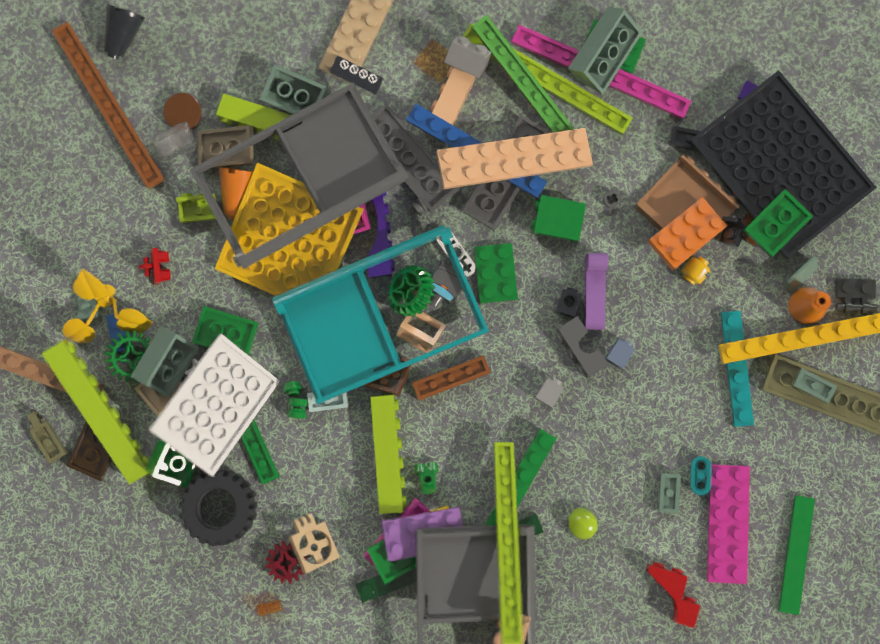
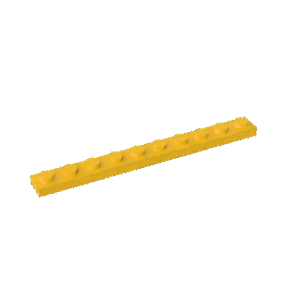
(799, 338)

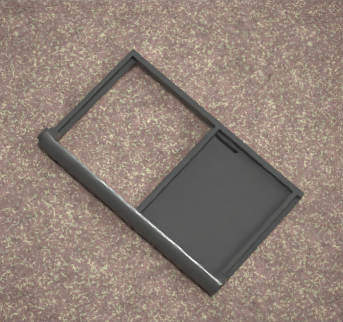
(336, 156)
(461, 575)

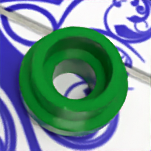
(292, 388)

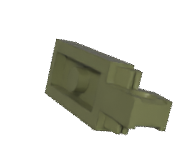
(46, 438)

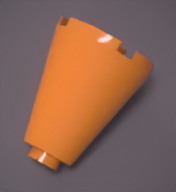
(233, 187)
(808, 305)

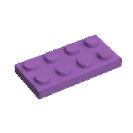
(401, 532)

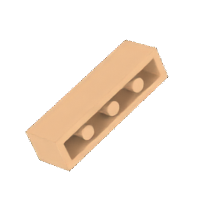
(452, 95)

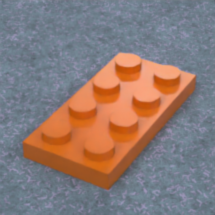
(687, 233)

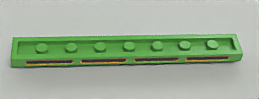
(520, 75)

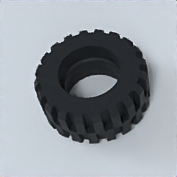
(193, 516)

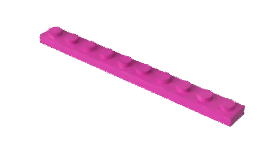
(622, 82)

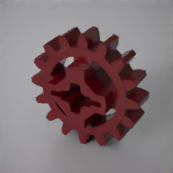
(288, 571)

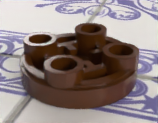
(182, 108)

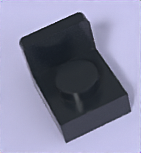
(733, 232)

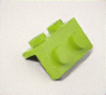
(194, 208)

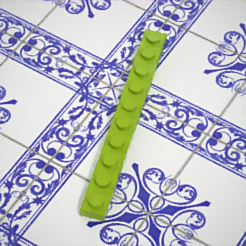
(569, 92)
(507, 543)

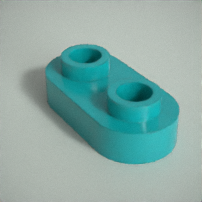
(701, 475)

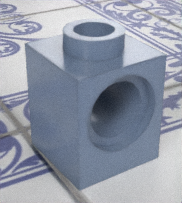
(620, 353)

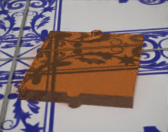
(433, 60)

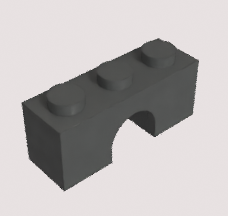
(588, 362)

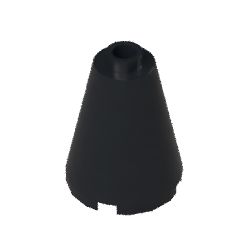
(120, 30)

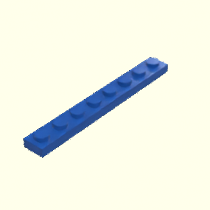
(455, 137)

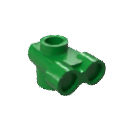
(427, 473)

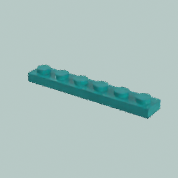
(737, 372)

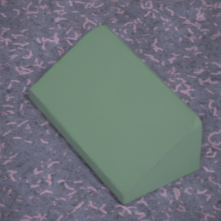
(796, 278)

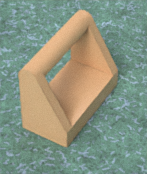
(418, 338)

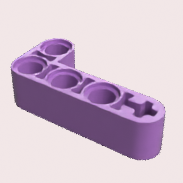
(595, 290)

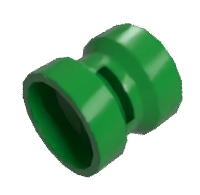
(295, 412)

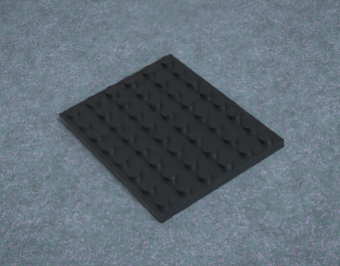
(780, 144)

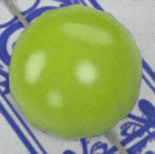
(582, 523)

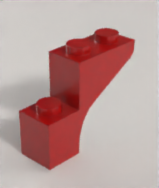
(674, 583)

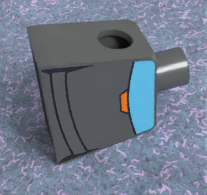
(446, 284)

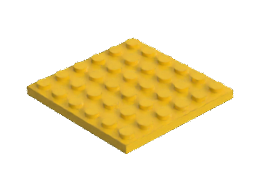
(272, 207)

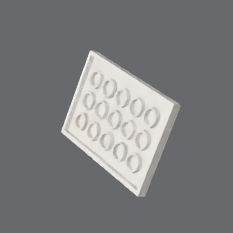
(214, 405)

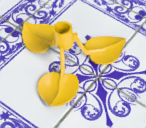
(90, 287)

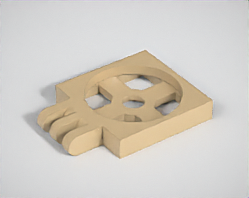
(306, 529)

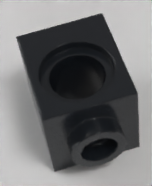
(565, 310)

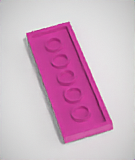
(728, 524)

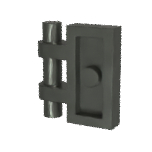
(858, 289)

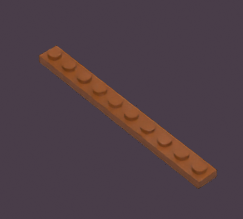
(108, 105)

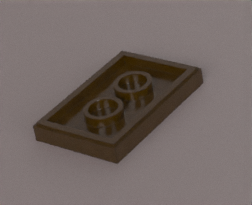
(89, 455)

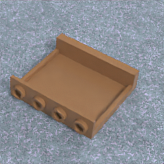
(681, 189)

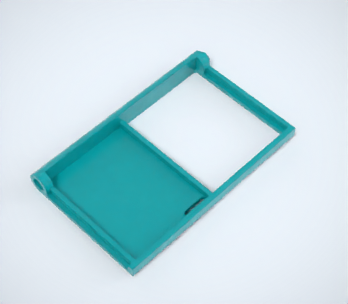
(342, 330)

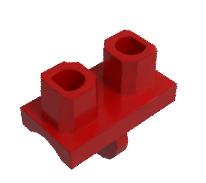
(157, 275)

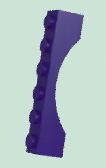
(381, 242)

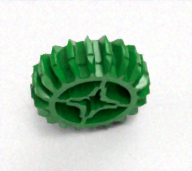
(406, 288)
(128, 347)

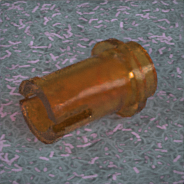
(268, 608)

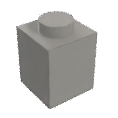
(549, 391)

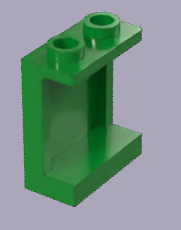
(558, 218)

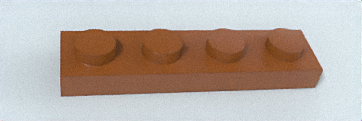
(451, 377)

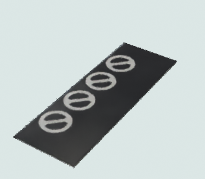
(356, 74)

